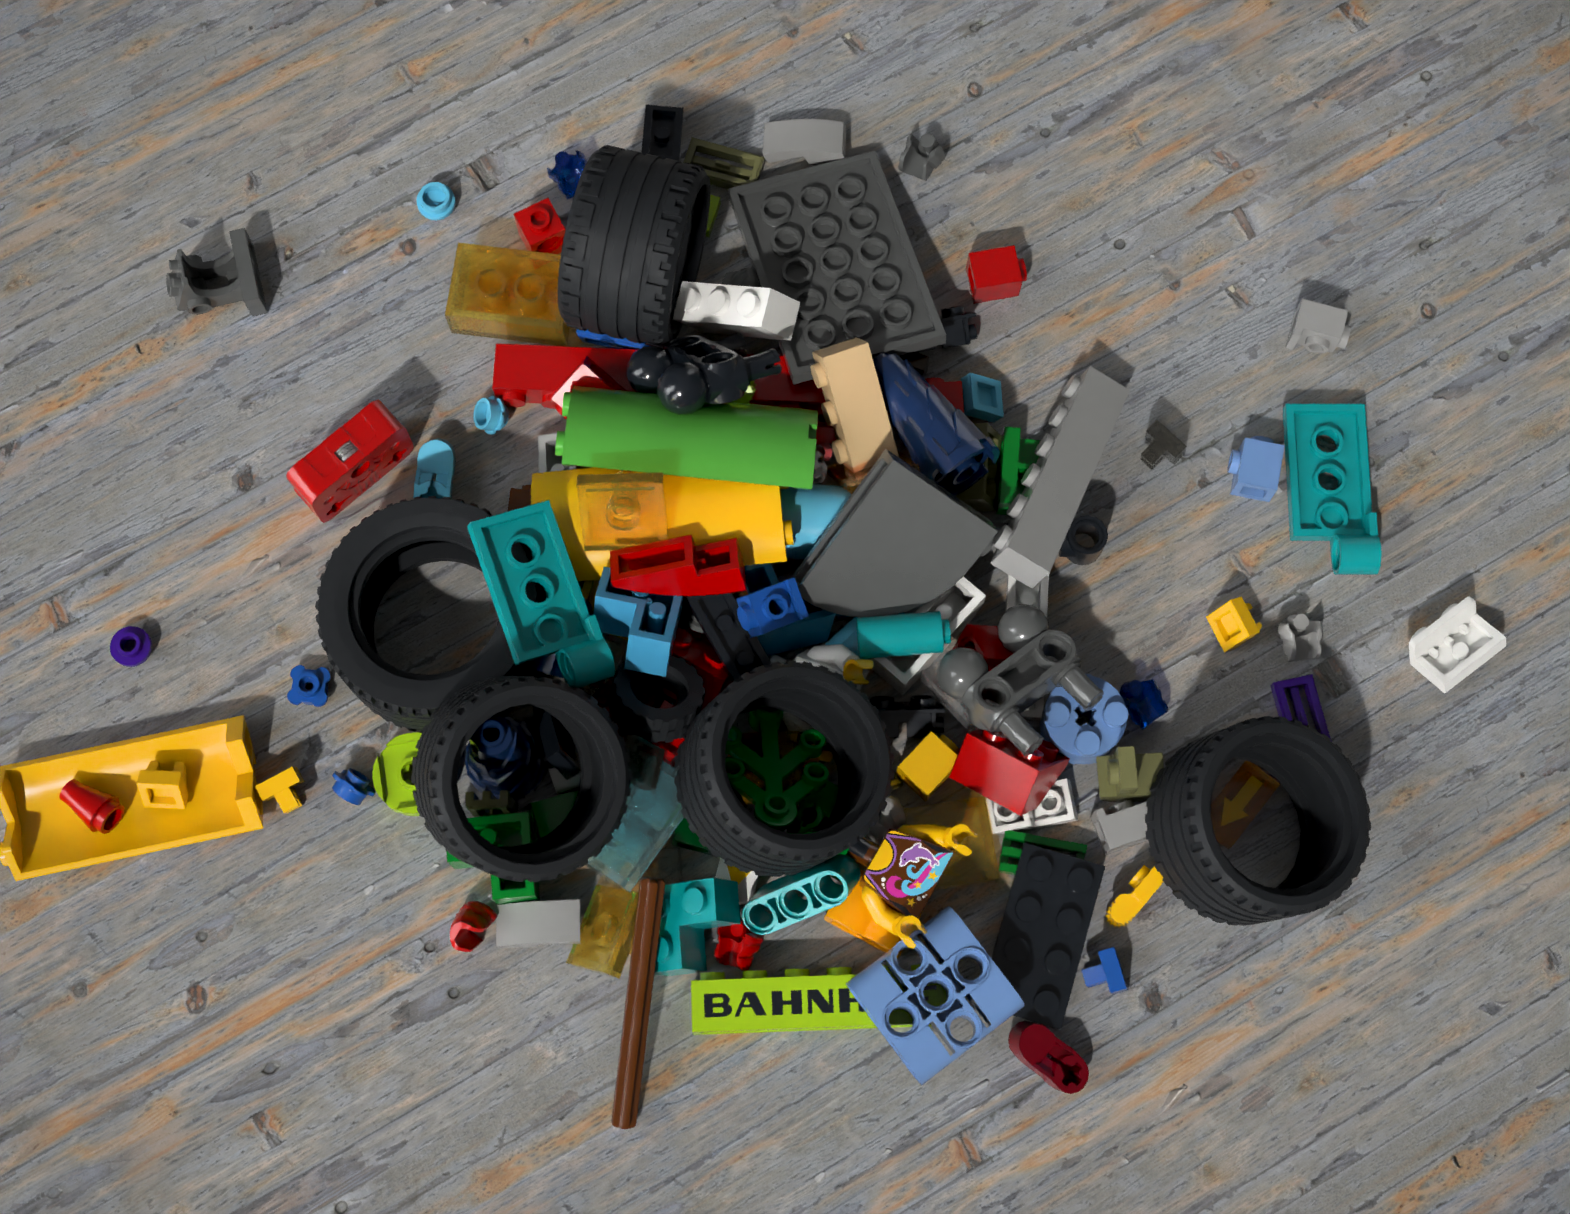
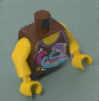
(906, 872)

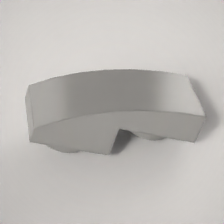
(813, 138)
(538, 923)

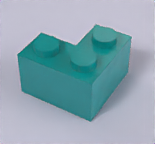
(685, 914)

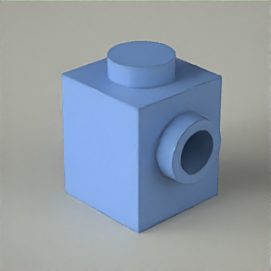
(1256, 468)

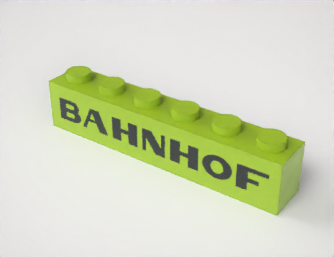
(787, 1002)

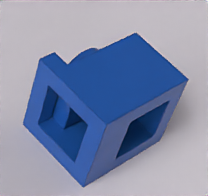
(785, 602)

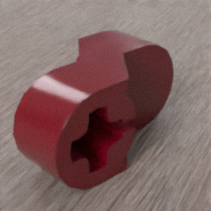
(1065, 1068)

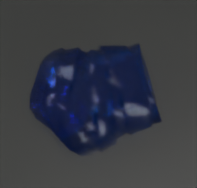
(567, 172)
(1143, 701)

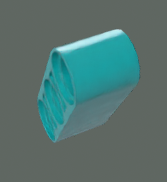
(790, 908)

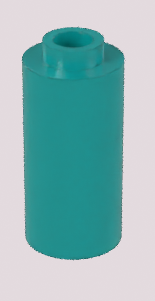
(902, 635)

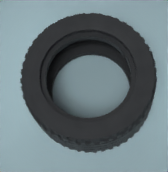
(360, 575)

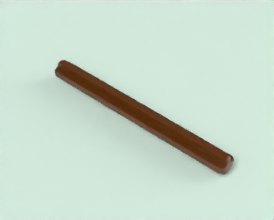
(638, 1002)

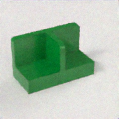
(1015, 459)

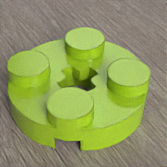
(389, 774)

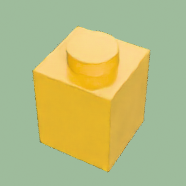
(928, 765)

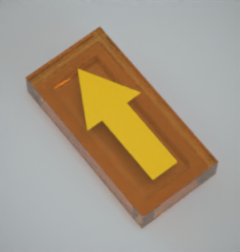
(1240, 802)

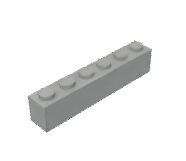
(1059, 477)

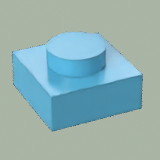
(982, 397)

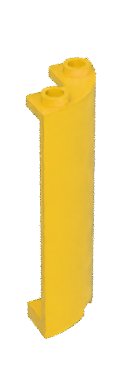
(694, 506)
(50, 838)

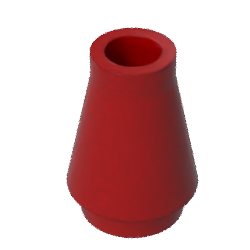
(94, 807)

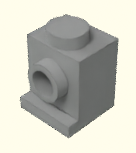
(1318, 327)
(1122, 827)

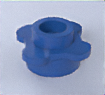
(317, 694)
(352, 786)

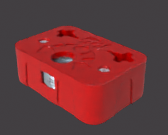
(350, 461)

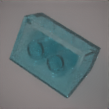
(642, 834)

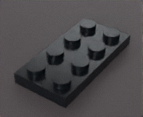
(1046, 930)

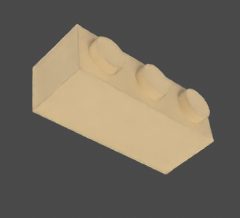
(853, 403)

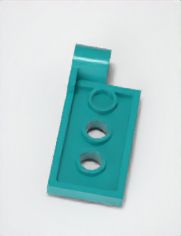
(1340, 514)
(545, 628)

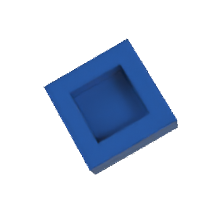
(1107, 972)

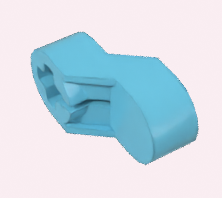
(435, 458)

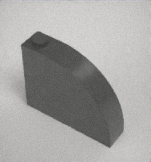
(893, 545)

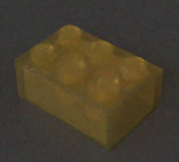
(506, 295)

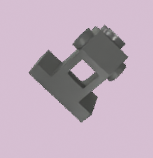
(243, 275)

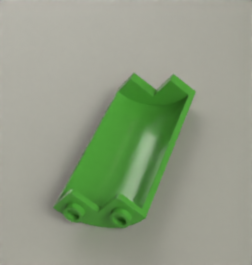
(713, 443)

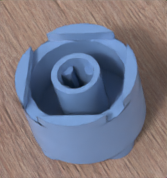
(1090, 740)

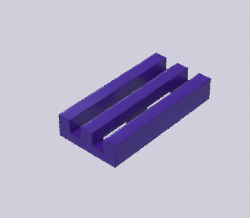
(1312, 698)

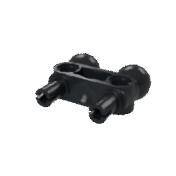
(698, 371)

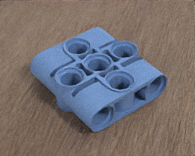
(989, 994)

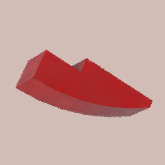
(679, 567)

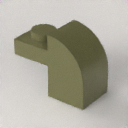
(1127, 774)

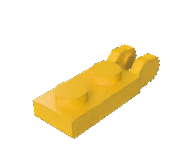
(1127, 906)

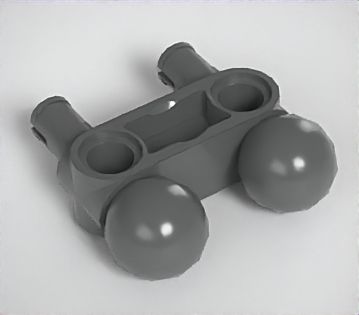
(1019, 678)

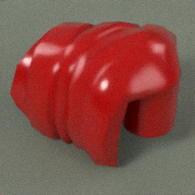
(471, 918)
(737, 946)

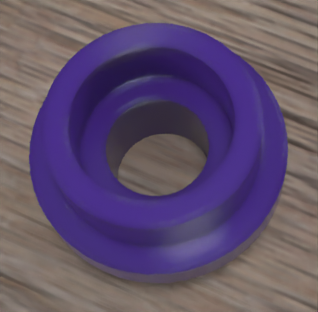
(138, 654)

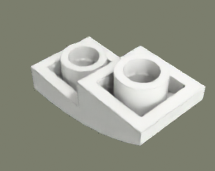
(1054, 809)

